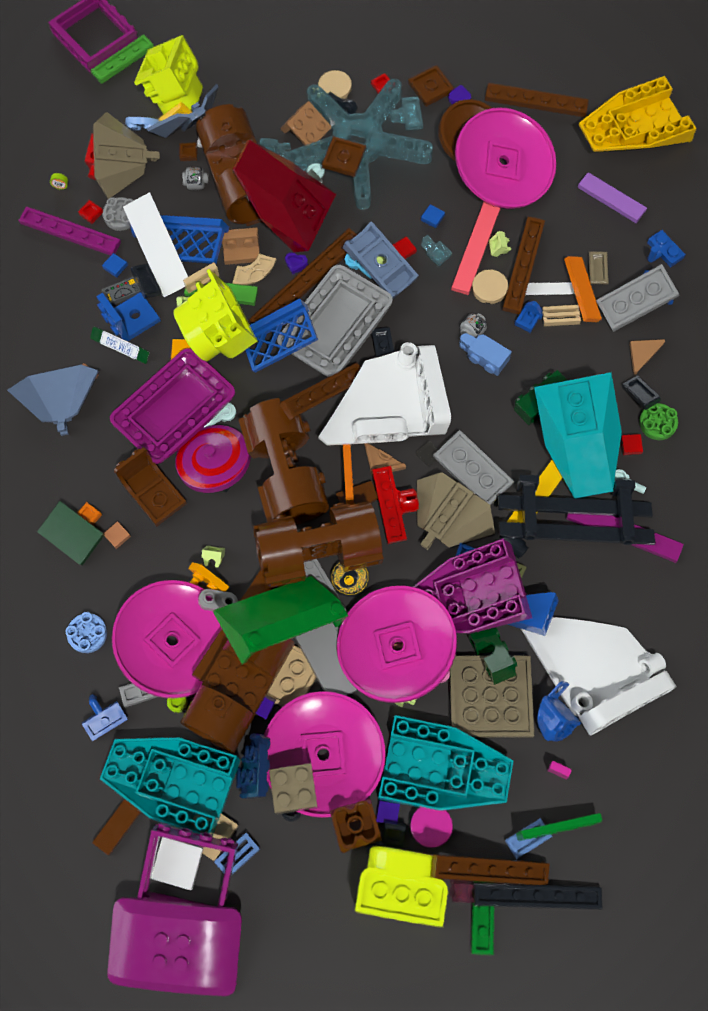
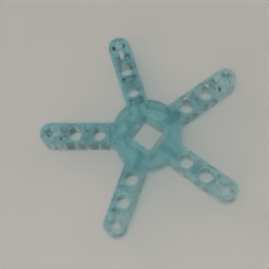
(362, 125)

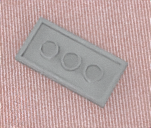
(637, 298)
(473, 468)
(321, 653)

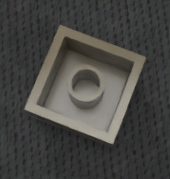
(293, 788)

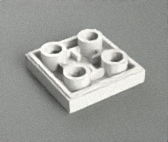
(177, 863)

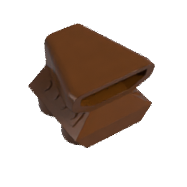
(355, 825)

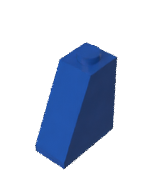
(542, 610)

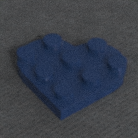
(253, 774)

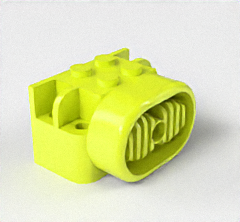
(170, 75)
(214, 321)
(401, 887)

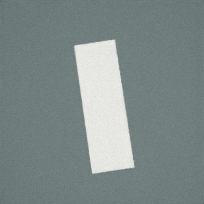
(156, 244)

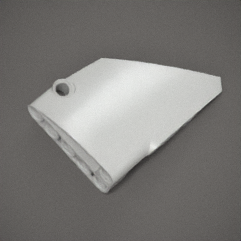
(392, 400)

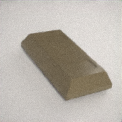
(598, 267)

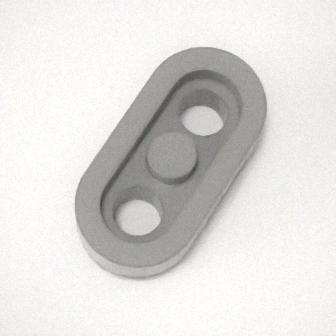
(218, 599)

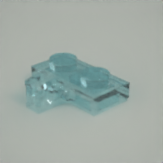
(409, 114)

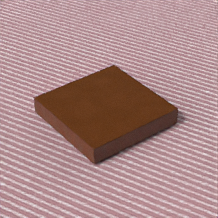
(431, 85)
(344, 156)

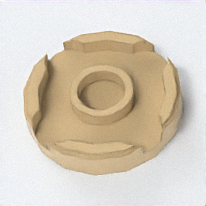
(336, 82)
(489, 286)

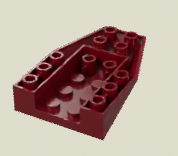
(283, 195)

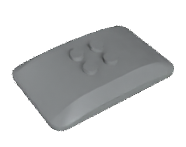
(343, 315)

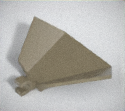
(118, 155)
(451, 512)

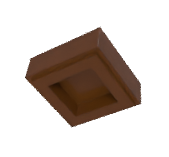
(188, 152)

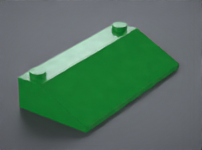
(278, 616)

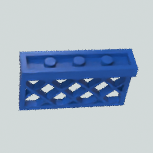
(206, 226)
(276, 321)

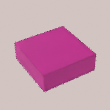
(559, 770)

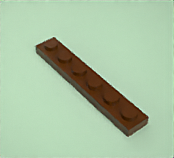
(536, 100)
(523, 265)
(320, 392)
(489, 870)

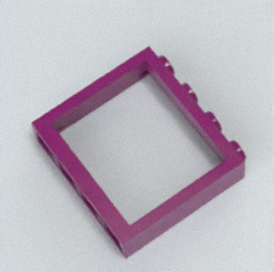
(77, 12)
(185, 835)

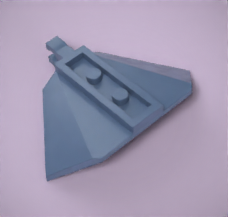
(185, 121)
(55, 394)

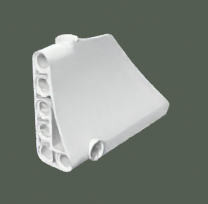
(603, 670)

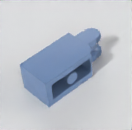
(485, 352)

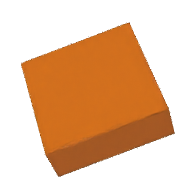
(89, 513)

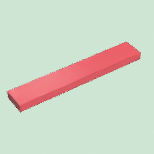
(475, 248)

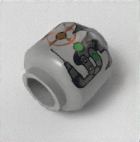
(194, 178)
(473, 325)

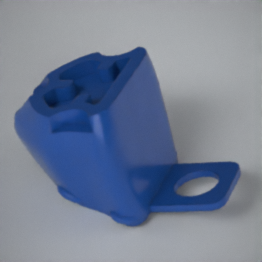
(554, 717)

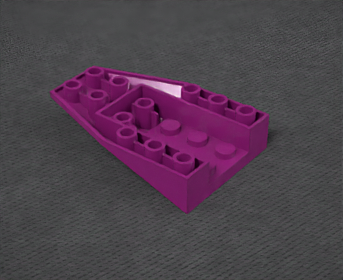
(480, 588)

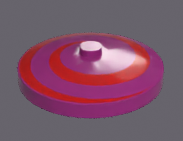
(213, 459)

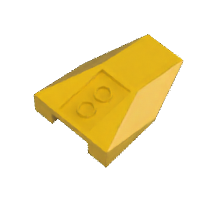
(638, 120)

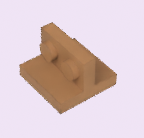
(241, 246)

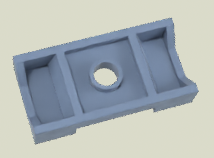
(394, 274)

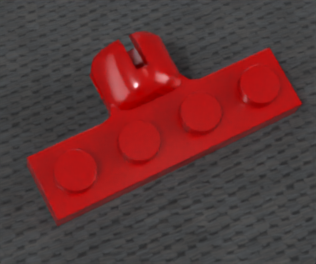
(393, 504)

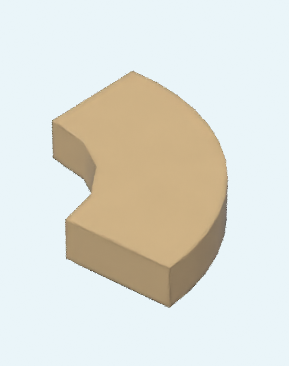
(254, 272)

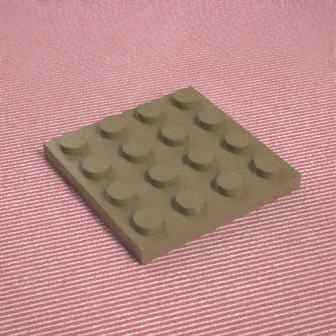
(487, 708)

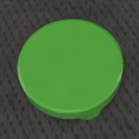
(659, 422)

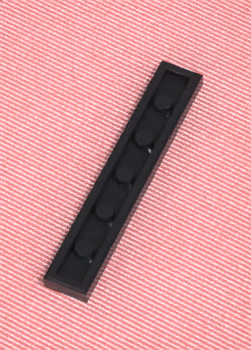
(537, 896)

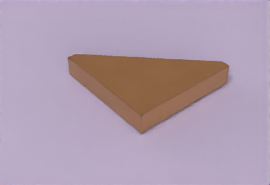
(643, 351)
(380, 459)

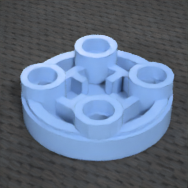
(137, 123)
(86, 633)

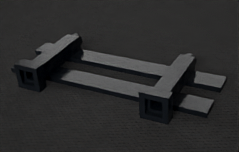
(623, 507)

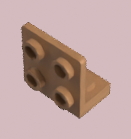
(307, 124)

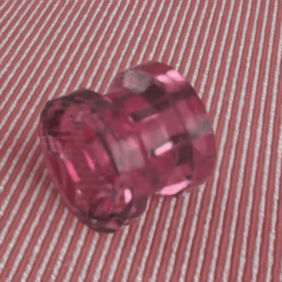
(462, 893)

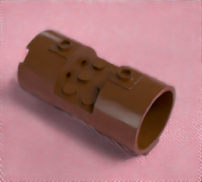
(223, 137)
(292, 488)
(349, 535)
(234, 694)

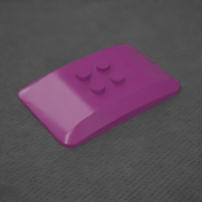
(173, 405)
(174, 946)

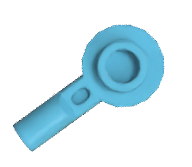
(355, 265)

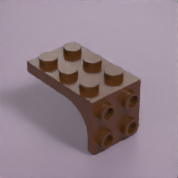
(149, 486)

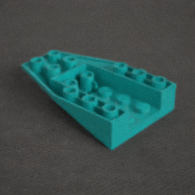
(582, 432)
(442, 768)
(172, 779)

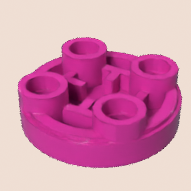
(431, 827)

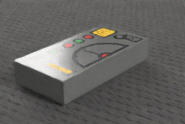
(121, 291)

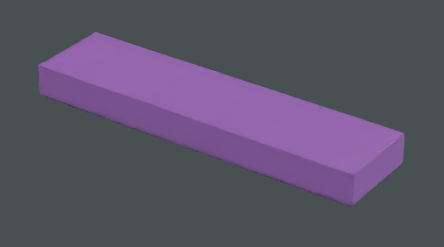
(612, 197)

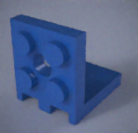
(121, 319)

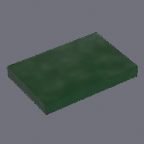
(71, 533)

